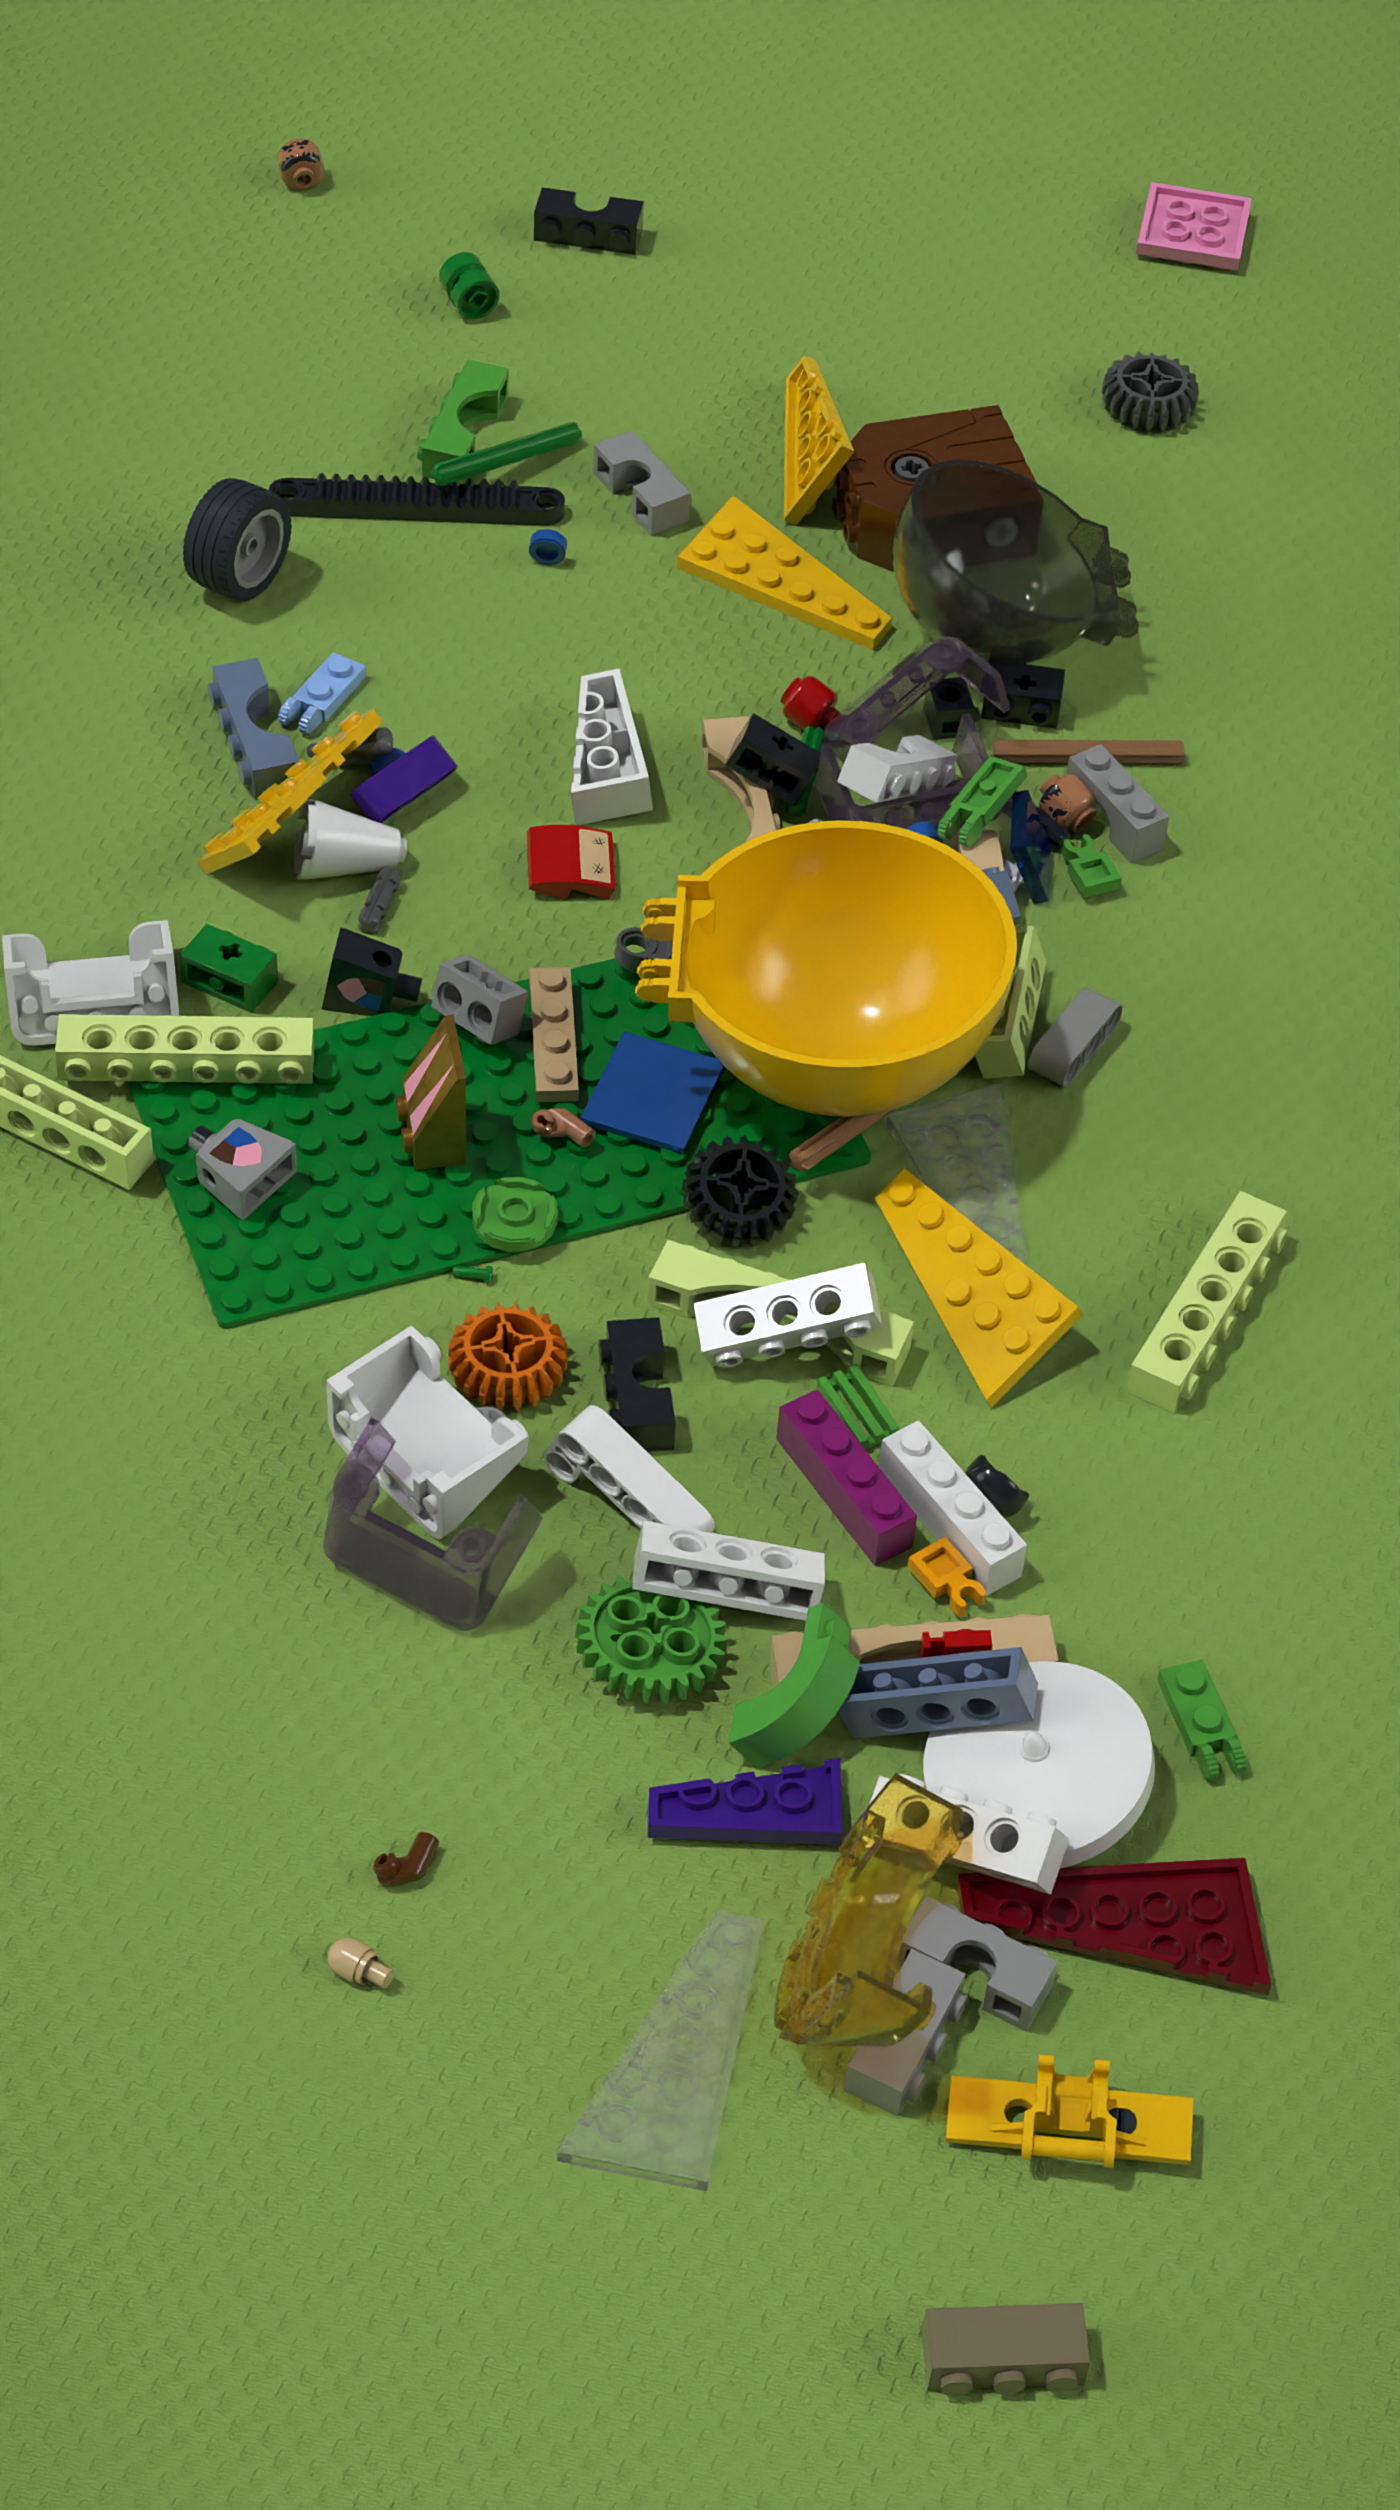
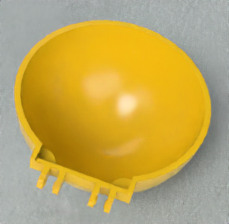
(835, 963)

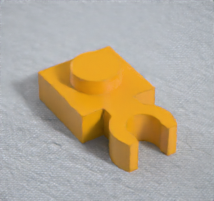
(946, 1571)

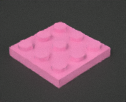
(1194, 226)

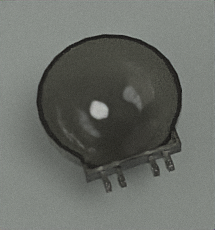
(1006, 565)

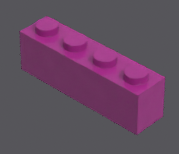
(846, 1477)

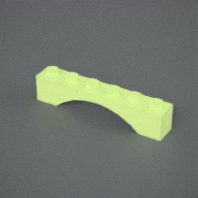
(691, 1276)

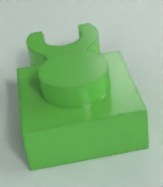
(1090, 871)

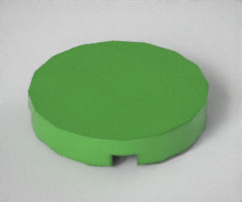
(514, 1214)

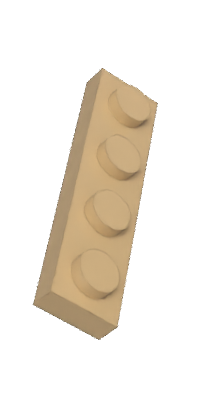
(553, 1035)

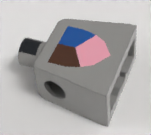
(242, 1164)

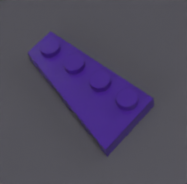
(769, 1808)

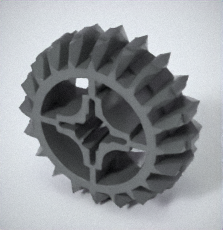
(1150, 391)

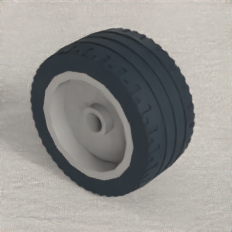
(237, 539)

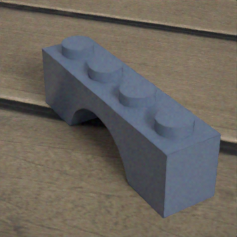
(242, 698)

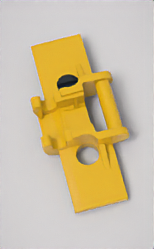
(1070, 2105)

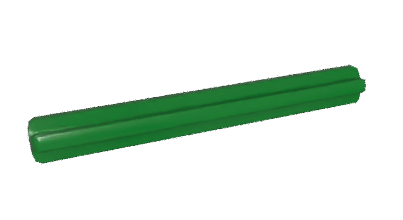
(506, 453)

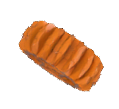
(486, 1371)

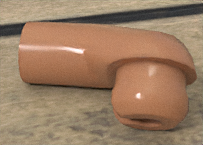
(562, 1124)

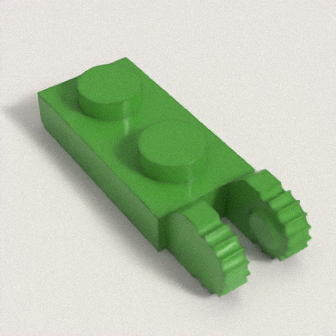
(981, 800)
(1201, 1717)

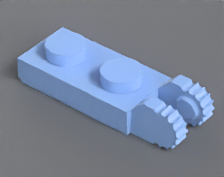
(322, 693)

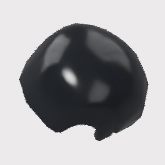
(996, 1487)

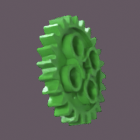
(650, 1641)

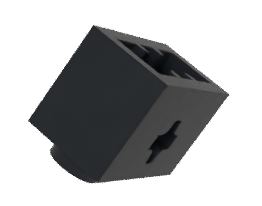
(1032, 695)
(772, 759)

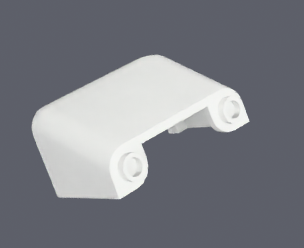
(95, 986)
(443, 1448)

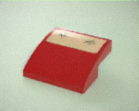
(570, 859)

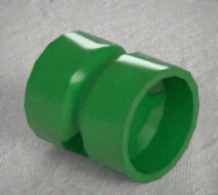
(469, 285)

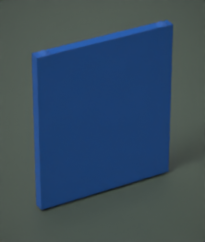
(653, 1092)

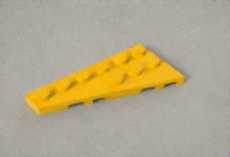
(813, 440)
(763, 564)
(986, 1296)

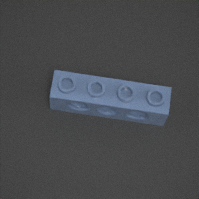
(940, 1693)

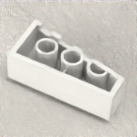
(608, 760)

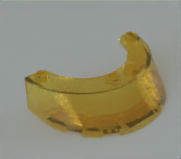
(845, 1964)

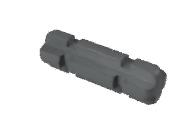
(379, 900)

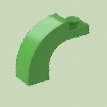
(805, 1700)

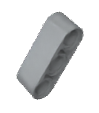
(1075, 1037)

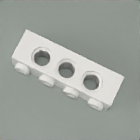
(766, 1306)
(728, 1570)
(1031, 1862)

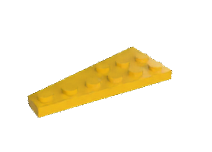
(284, 799)

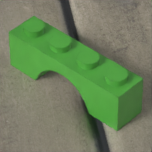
(475, 396)

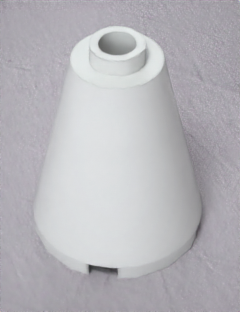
(343, 843)

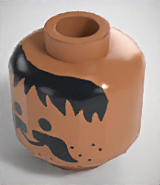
(300, 161)
(1068, 801)

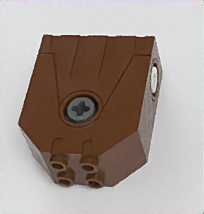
(894, 454)

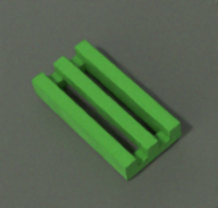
(869, 1396)

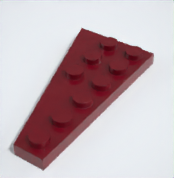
(1158, 1915)

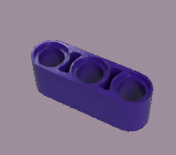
(404, 780)

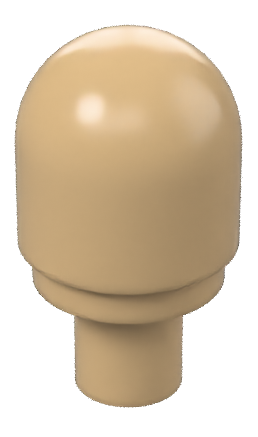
(358, 1963)

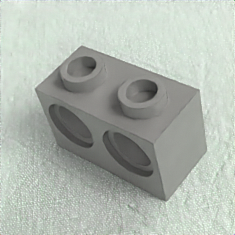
(479, 999)

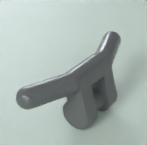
(371, 750)

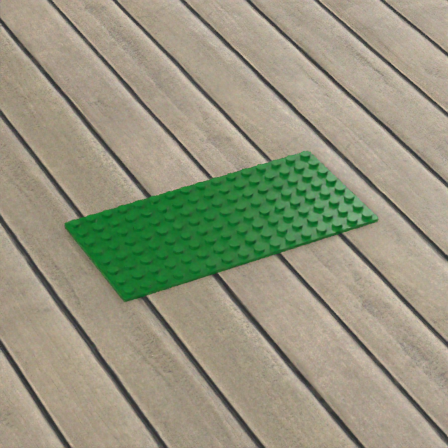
(359, 1208)

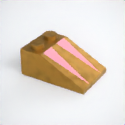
(435, 1102)

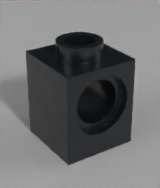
(946, 705)

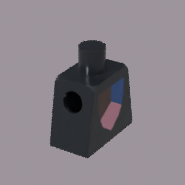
(366, 976)

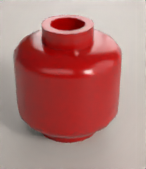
(809, 703)

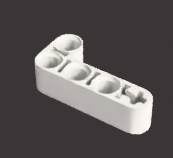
(623, 1472)

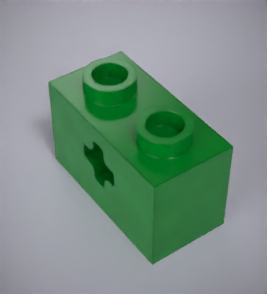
(229, 968)

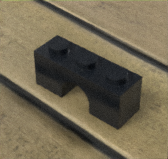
(608, 229)
(636, 1355)

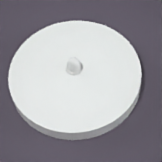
(1077, 1762)

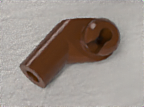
(409, 1868)

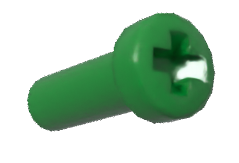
(471, 1272)

